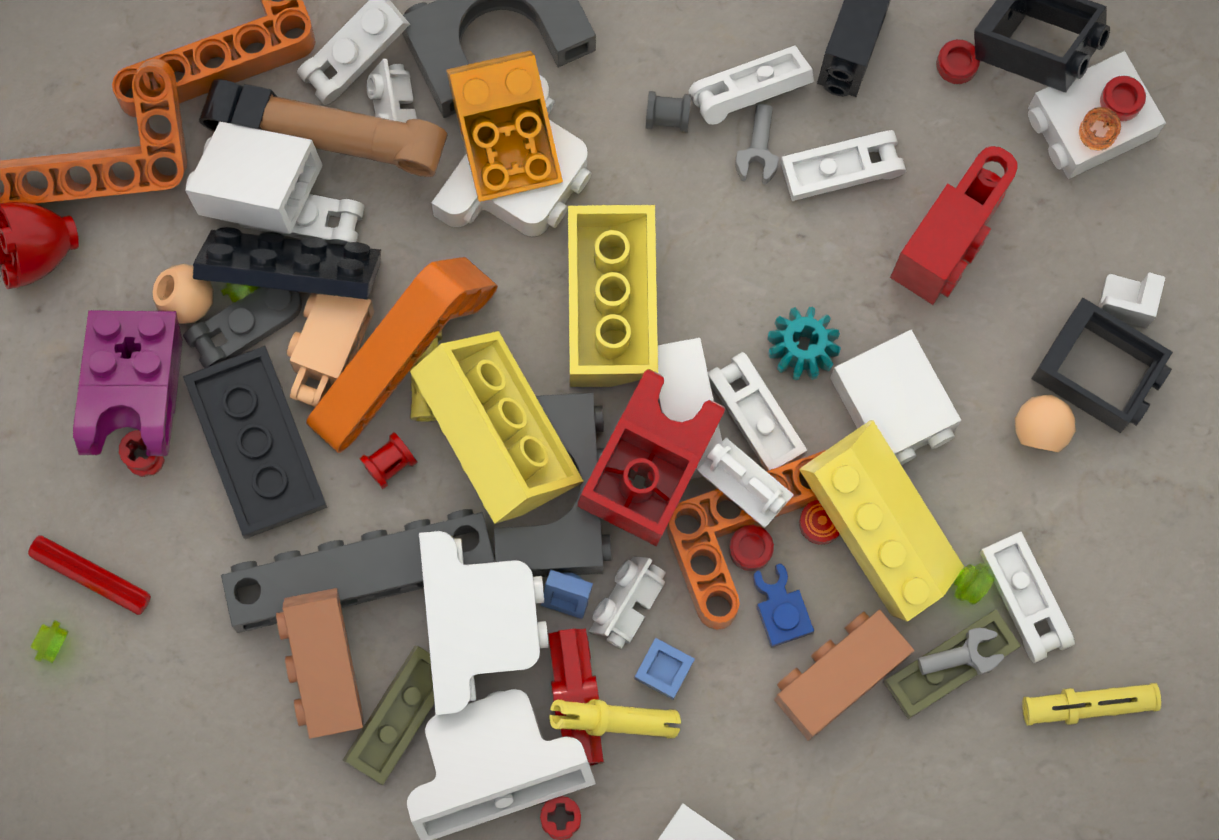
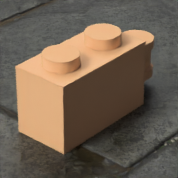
(327, 342)

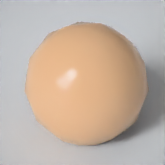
(181, 293)
(1045, 423)

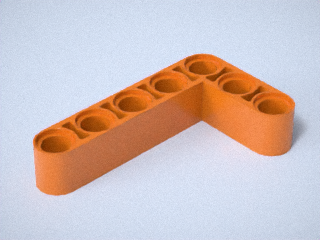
(230, 46)
(99, 163)
(434, 297)
(713, 526)

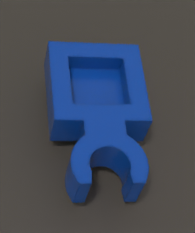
(783, 612)

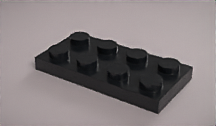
(287, 263)
(255, 442)

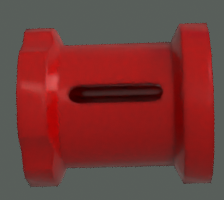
(388, 460)
(138, 466)
(549, 809)

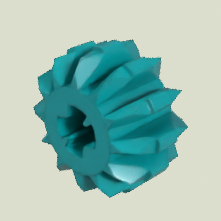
(787, 341)

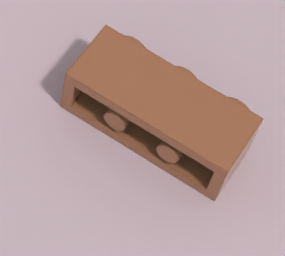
(320, 663)
(842, 673)

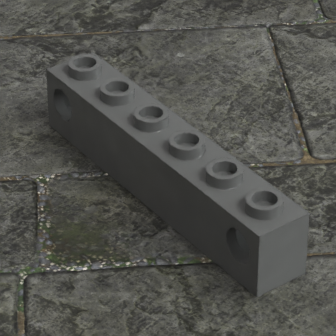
(361, 570)

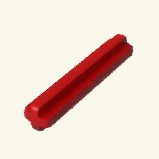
(89, 574)

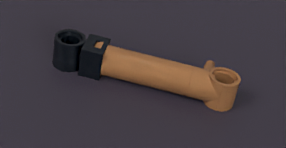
(408, 145)

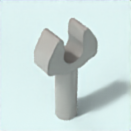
(759, 147)
(963, 655)

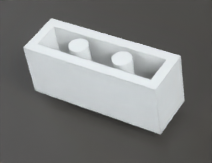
(685, 385)

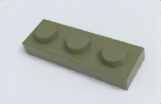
(918, 691)
(394, 719)

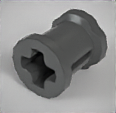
(668, 111)

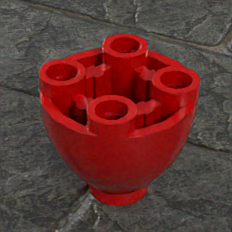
(32, 242)

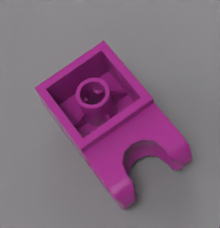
(128, 378)

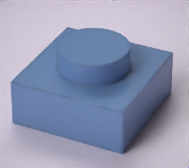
(567, 593)
(664, 668)

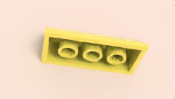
(612, 294)
(495, 425)
(884, 521)

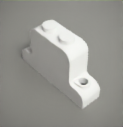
(525, 211)
(476, 619)
(492, 765)

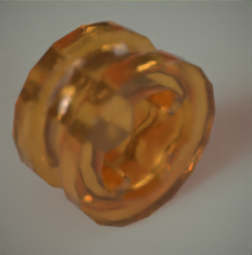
(1109, 118)

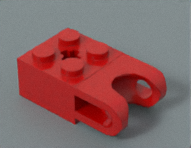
(954, 228)
(654, 448)

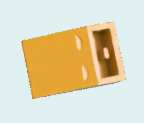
(505, 125)

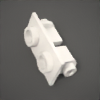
(389, 88)
(745, 482)
(634, 584)

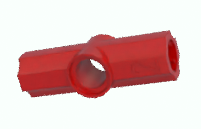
(575, 682)

